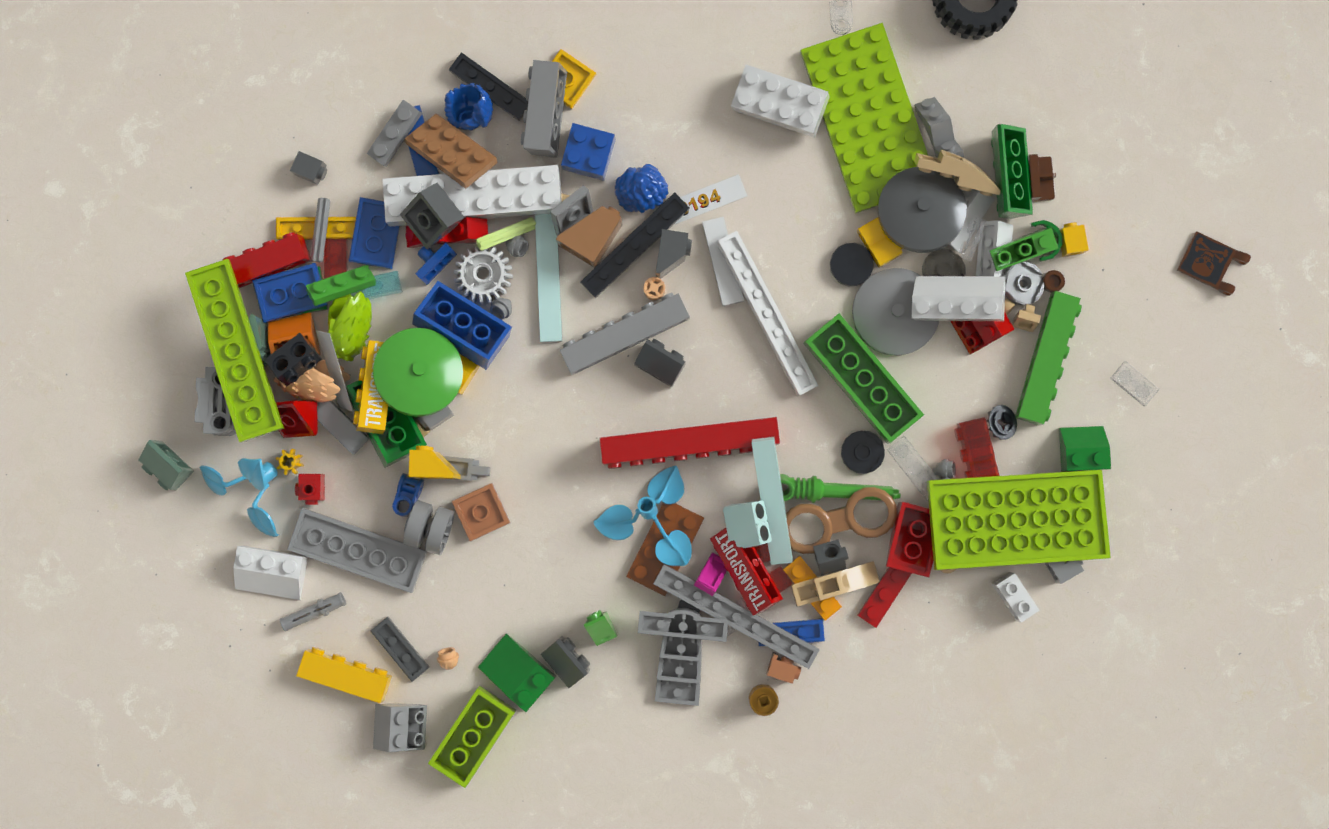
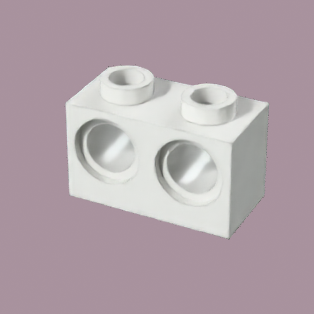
(1015, 597)

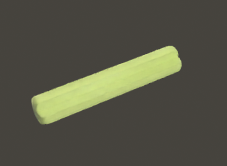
(506, 233)

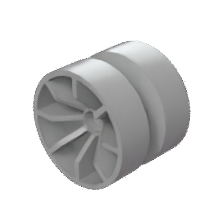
(422, 525)

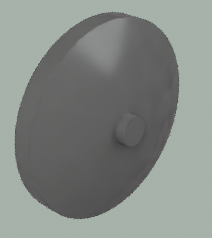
(921, 210)

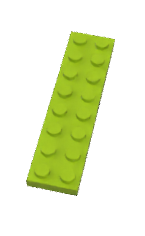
(234, 350)

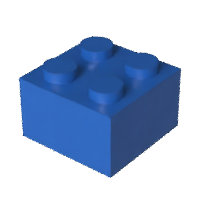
(588, 151)

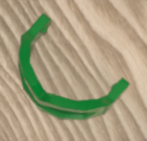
(1057, 233)

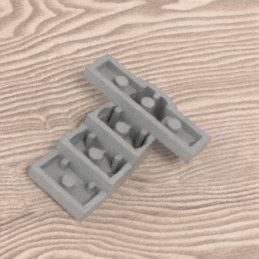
(681, 651)

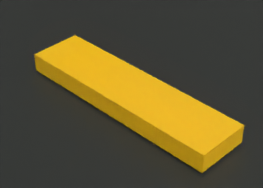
(336, 229)

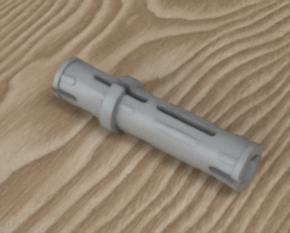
(336, 601)

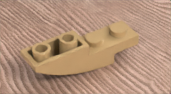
(966, 173)
(835, 583)

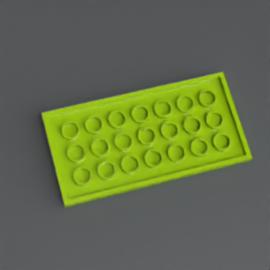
(866, 111)
(1018, 519)

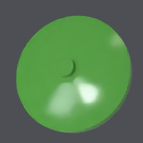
(417, 372)

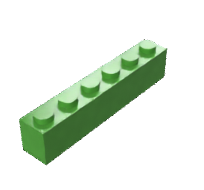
(1048, 358)

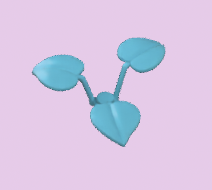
(259, 476)
(664, 487)

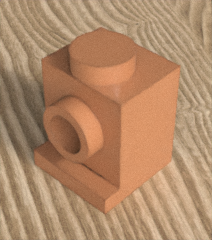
(783, 669)

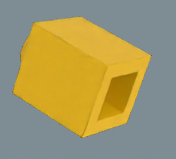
(1073, 239)

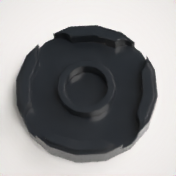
(851, 264)
(862, 452)

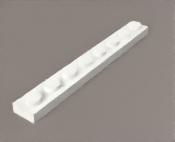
(767, 313)

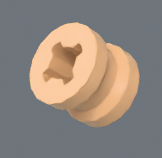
(652, 285)

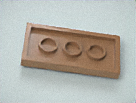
(451, 150)

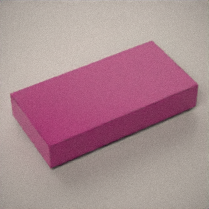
(711, 574)

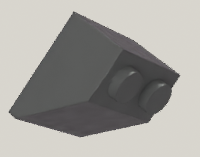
(431, 215)
(672, 251)

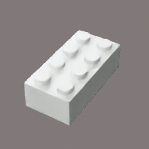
(780, 101)

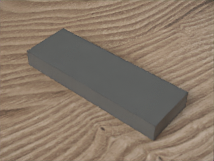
(400, 649)

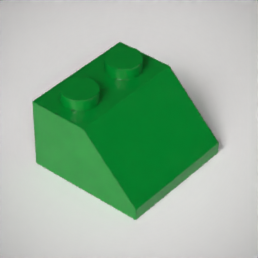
(1084, 449)

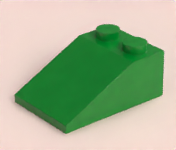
(516, 672)

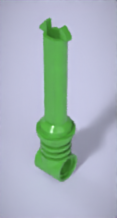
(816, 489)

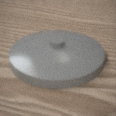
(885, 313)

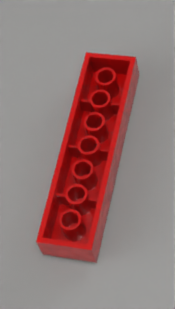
(686, 442)

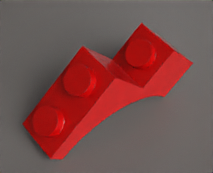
(465, 232)

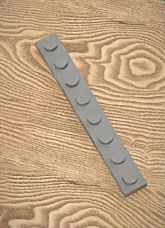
(737, 616)

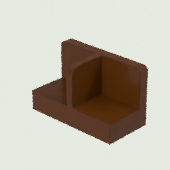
(1041, 178)

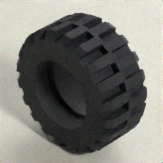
(974, 23)

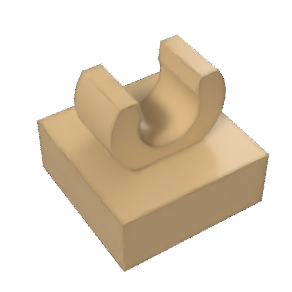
(1026, 319)

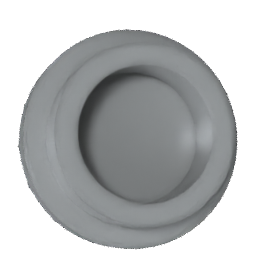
(517, 246)
(501, 308)
(945, 469)

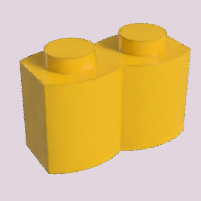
(878, 243)

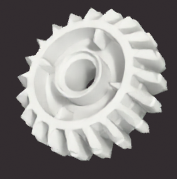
(483, 287)

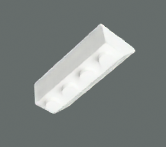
(958, 298)

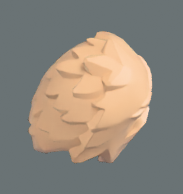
(314, 384)

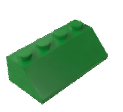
(1011, 171)
(399, 436)

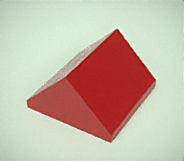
(298, 418)

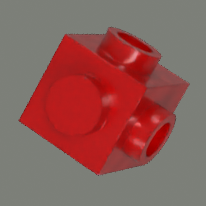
(310, 488)

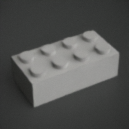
(544, 108)

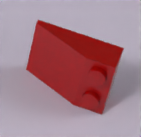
(911, 540)

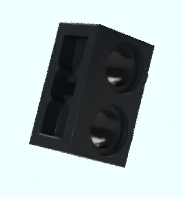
(291, 356)

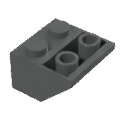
(660, 362)
(566, 661)

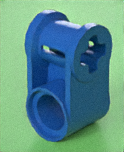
(407, 493)

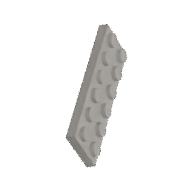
(357, 550)

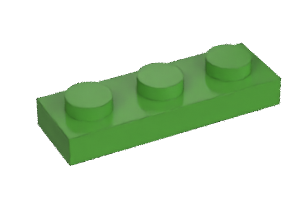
(340, 285)

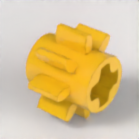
(295, 464)

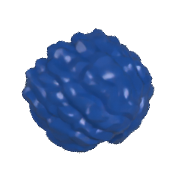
(468, 107)
(641, 188)

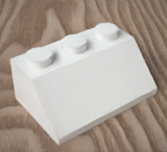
(269, 572)

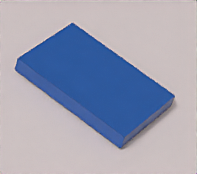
(373, 238)
(286, 293)

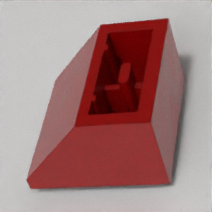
(981, 333)

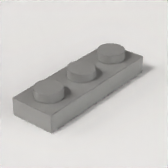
(394, 133)

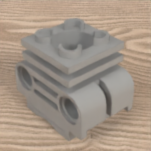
(212, 406)

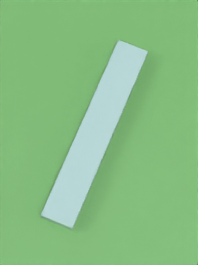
(548, 280)
(772, 495)

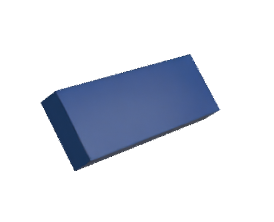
(805, 629)

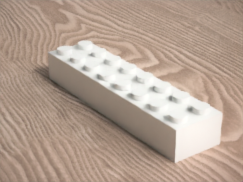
(493, 195)

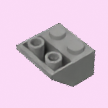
(399, 727)

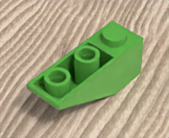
(1023, 248)
(600, 627)

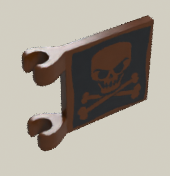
(1209, 260)

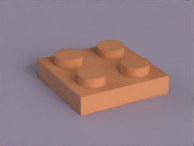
(481, 512)

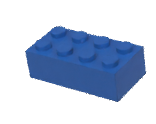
(466, 325)

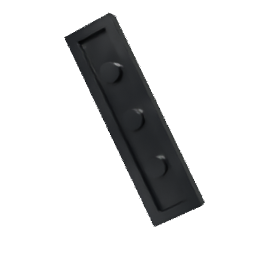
(498, 91)

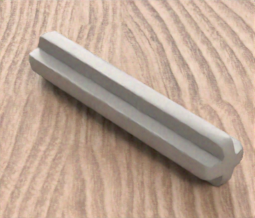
(320, 229)

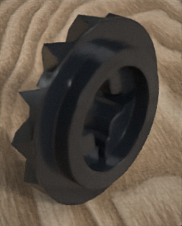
(1005, 415)

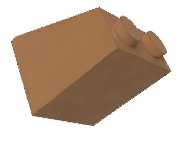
(591, 235)

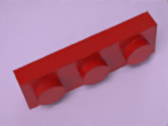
(883, 596)

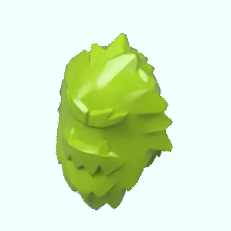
(348, 324)

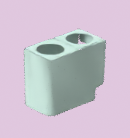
(747, 523)

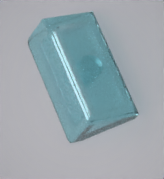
(385, 285)

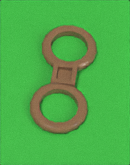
(843, 518)

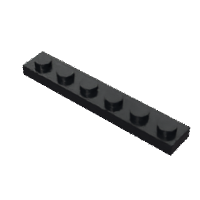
(635, 245)

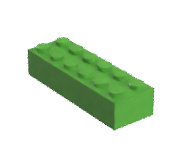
(863, 379)

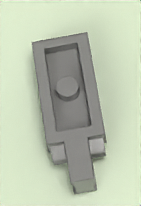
(468, 468)

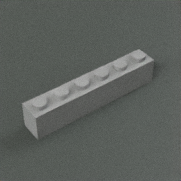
(625, 333)

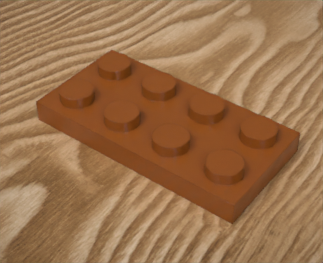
(646, 564)

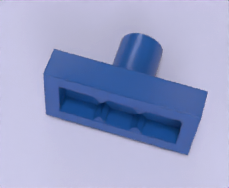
(434, 262)

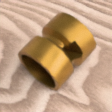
(763, 700)

